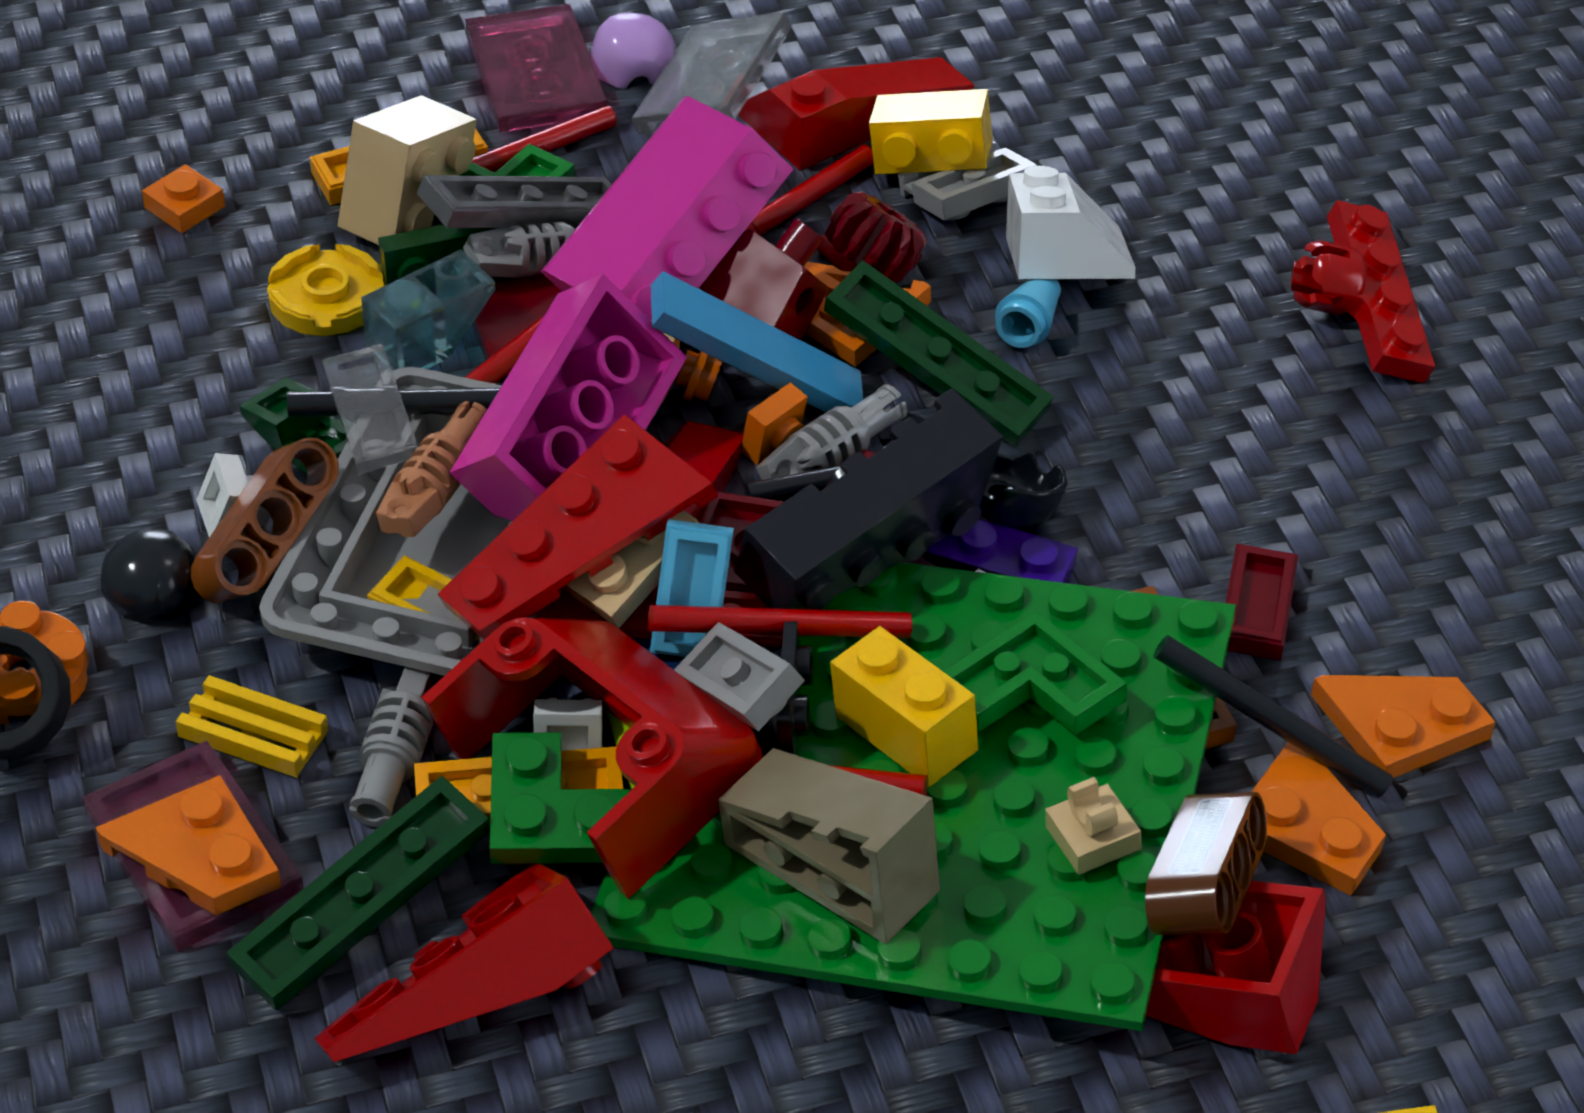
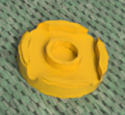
(322, 289)

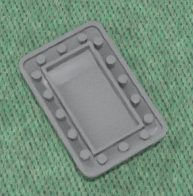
(344, 554)

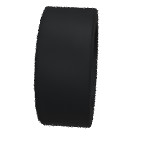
(54, 691)

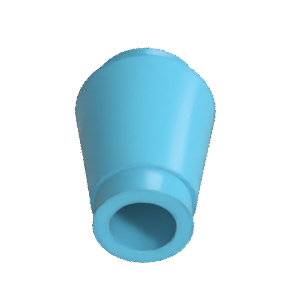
(1027, 311)

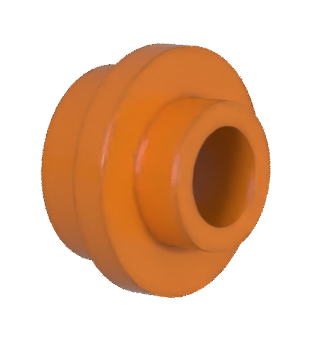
(698, 375)

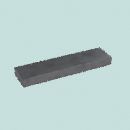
(510, 199)

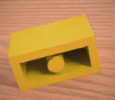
(931, 131)
(904, 705)

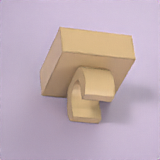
(1092, 826)

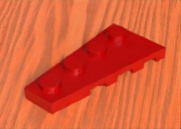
(594, 509)

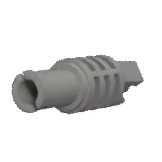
(517, 249)
(834, 435)
(391, 747)

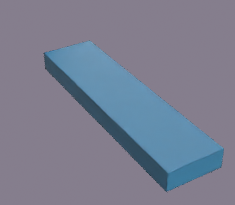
(751, 344)

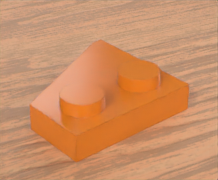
(196, 845)

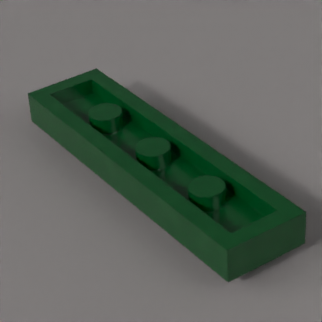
(937, 351)
(358, 892)

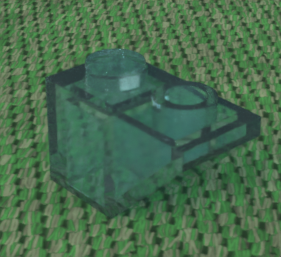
(426, 311)

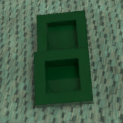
(270, 420)

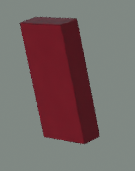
(1262, 592)

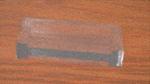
(370, 408)

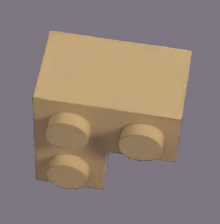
(388, 162)

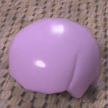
(631, 47)

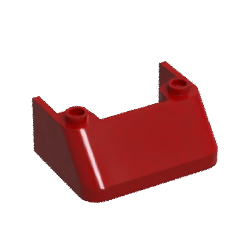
(678, 743)

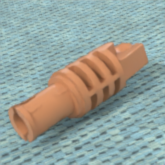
(425, 481)

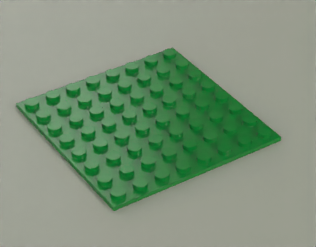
(1010, 908)

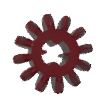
(876, 234)

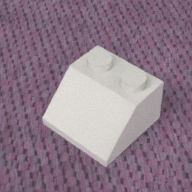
(1061, 231)

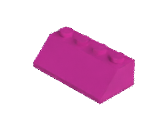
(673, 205)
(569, 386)

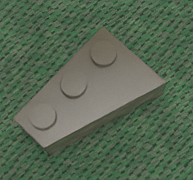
(836, 839)

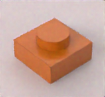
(183, 198)
(773, 422)

